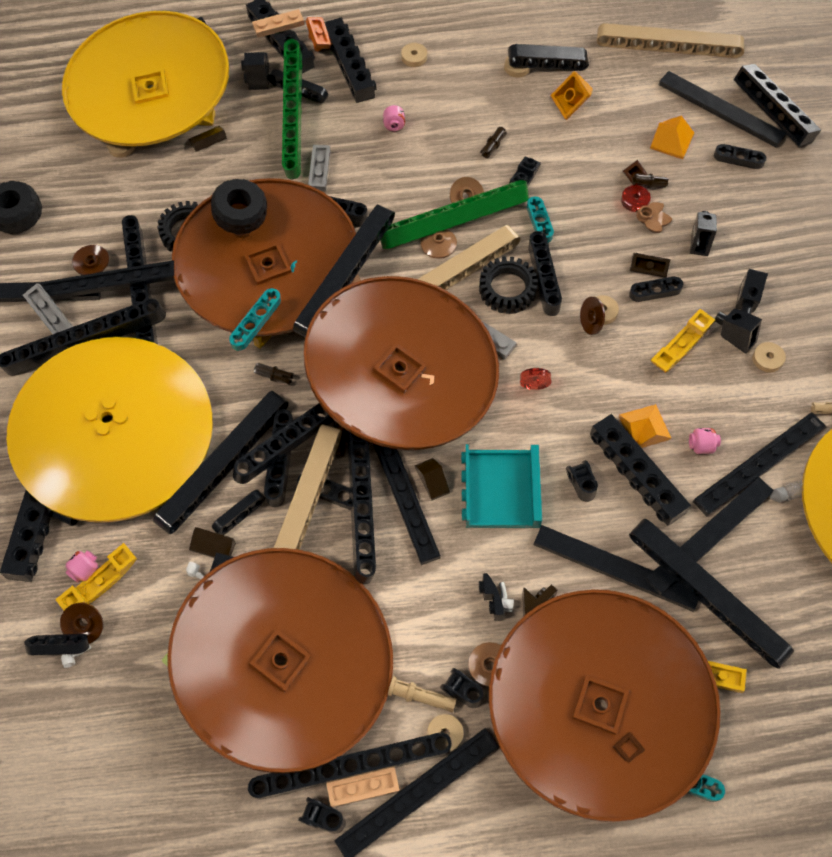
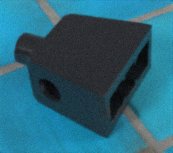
(705, 225)
(751, 290)
(739, 328)

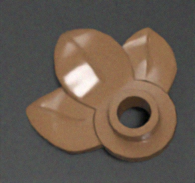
(655, 217)

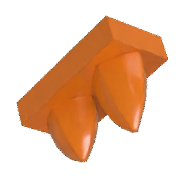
(318, 33)

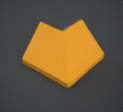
(571, 94)
(673, 137)
(645, 426)

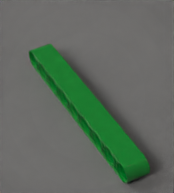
(292, 109)
(455, 214)

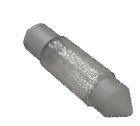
(787, 492)

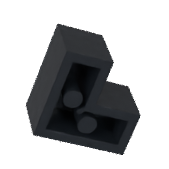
(256, 70)

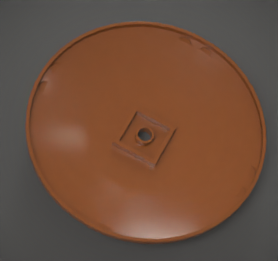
(225, 272)
(410, 324)
(653, 687)
(268, 712)

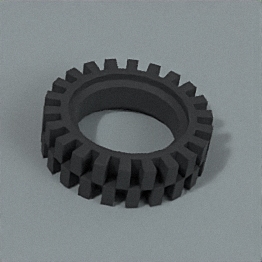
(167, 222)
(508, 303)

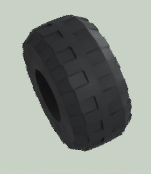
(238, 192)
(18, 207)

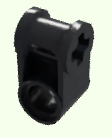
(581, 477)
(459, 686)
(317, 816)

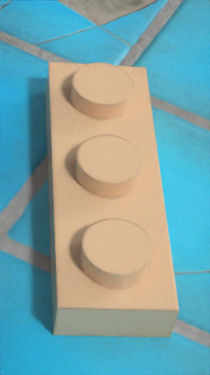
(278, 23)
(362, 787)

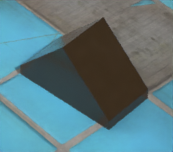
(433, 478)

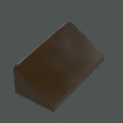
(208, 138)
(650, 265)
(210, 543)

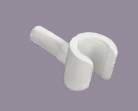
(192, 570)
(507, 603)
(68, 659)

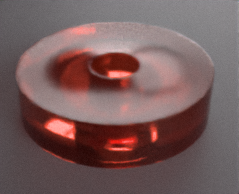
(635, 191)
(535, 378)

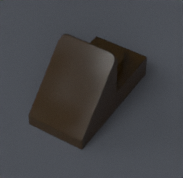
(529, 602)

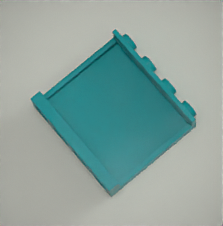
(502, 488)

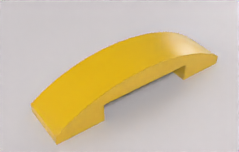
(683, 341)
(101, 580)

